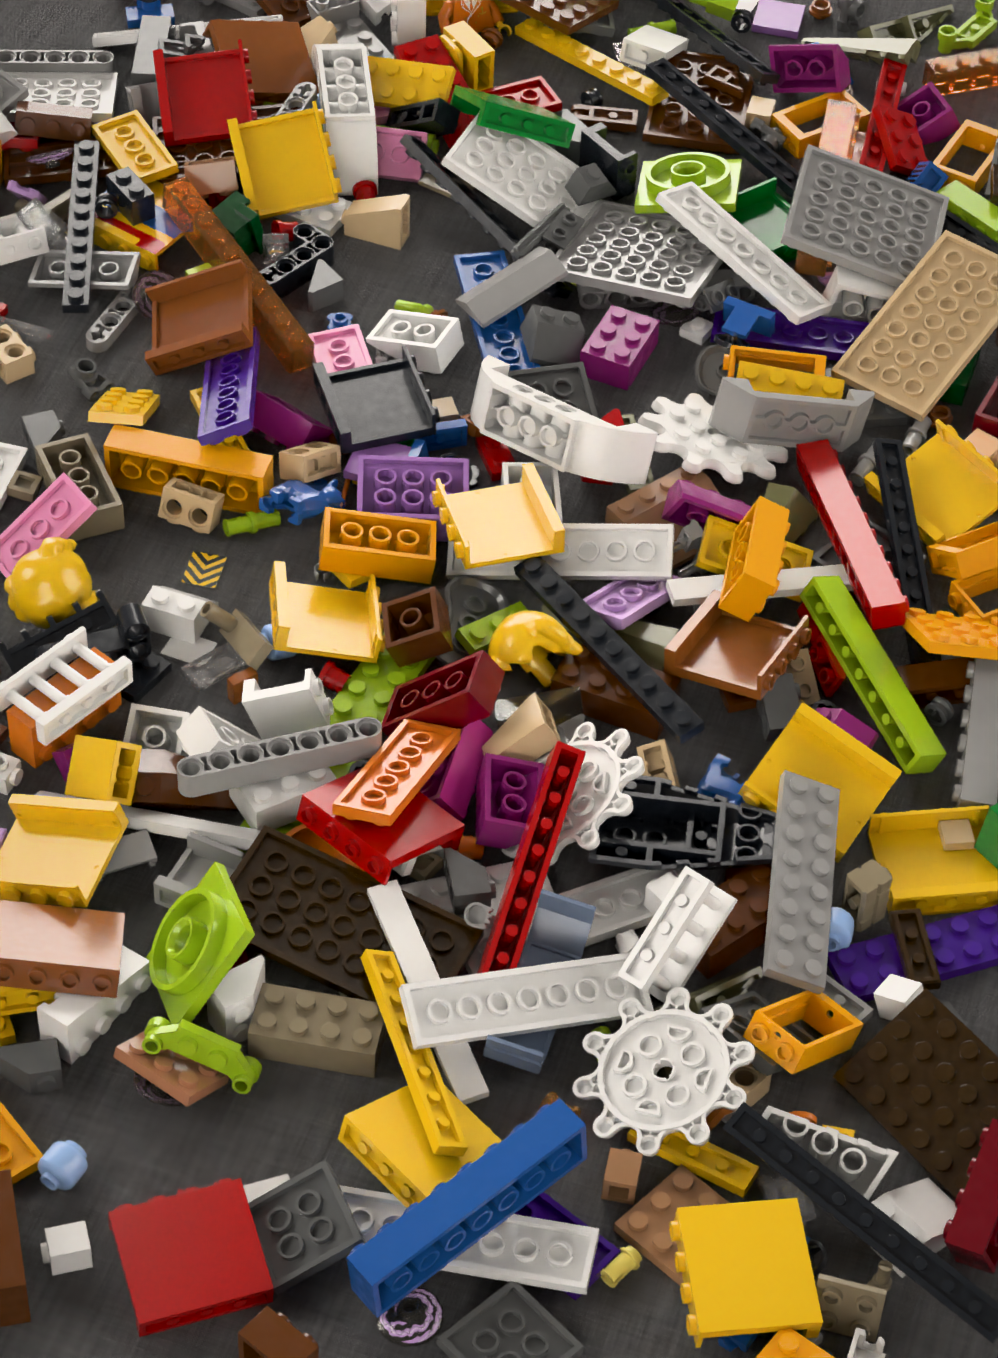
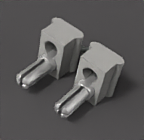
(689, 539)

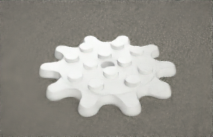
(687, 433)
(597, 788)
(645, 1044)

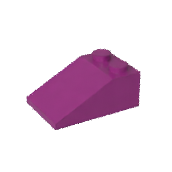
(932, 114)

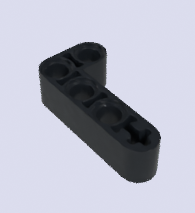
(299, 265)
(129, 638)

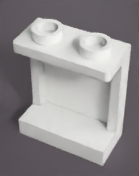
(650, 45)
(287, 707)

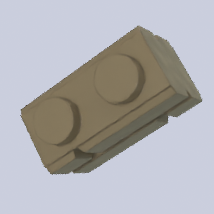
(867, 894)

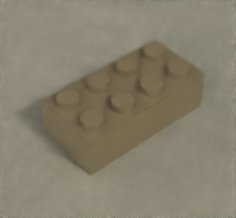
(82, 463)
(317, 1030)

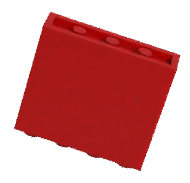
(202, 93)
(376, 847)
(191, 1256)

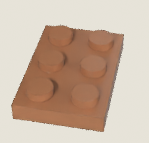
(170, 1071)

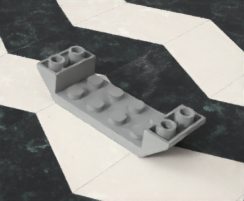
(349, 25)
(788, 418)

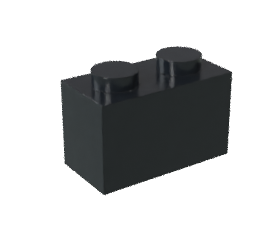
(134, 197)

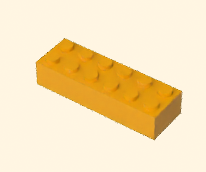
(150, 459)

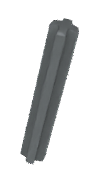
(534, 237)

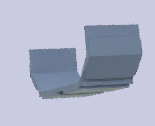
(555, 936)

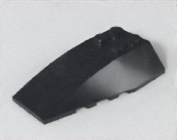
(684, 828)

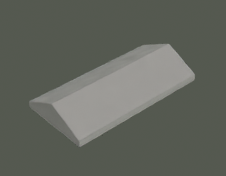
(109, 270)
(512, 286)

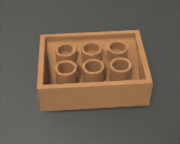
(648, 503)

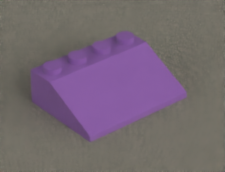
(406, 484)

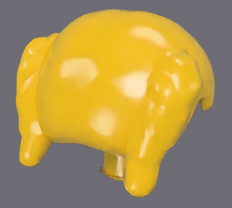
(48, 583)
(527, 640)

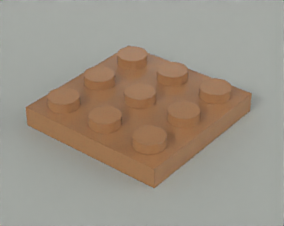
(648, 1221)

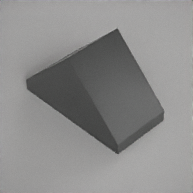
(325, 287)

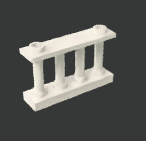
(18, 241)
(72, 707)
(677, 935)

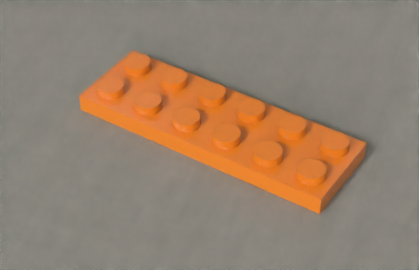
(396, 772)

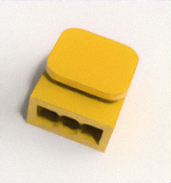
(470, 54)
(103, 769)

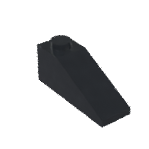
(427, 116)

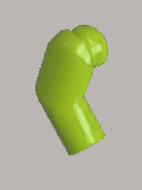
(404, 305)

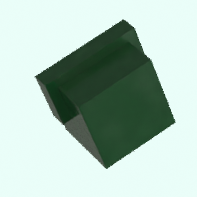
(241, 222)

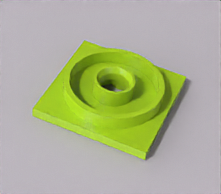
(710, 172)
(198, 944)

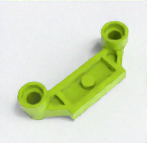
(971, 32)
(203, 1048)

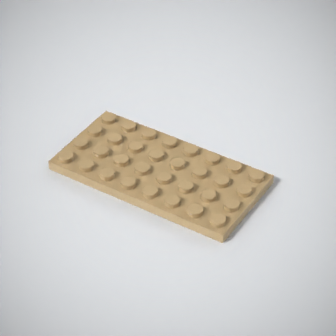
(927, 328)

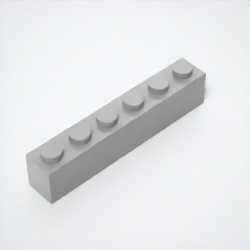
(979, 743)

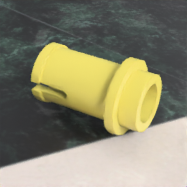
(621, 1265)

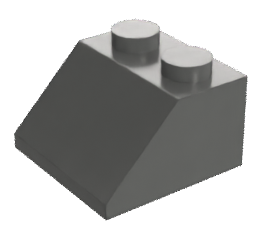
(552, 335)

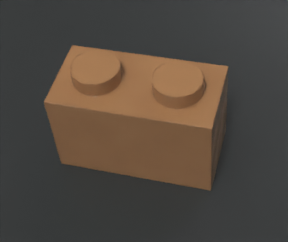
(213, 176)

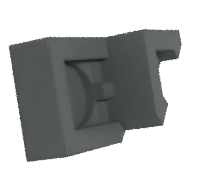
(175, 48)

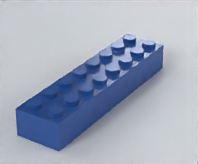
(467, 1207)

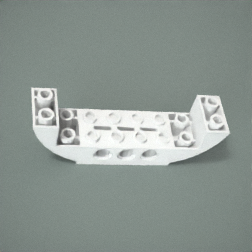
(348, 111)
(557, 431)

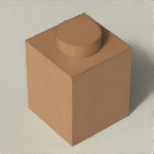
(622, 1175)

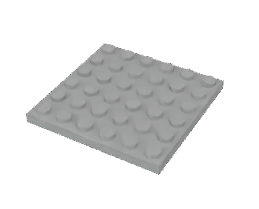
(862, 217)
(638, 255)

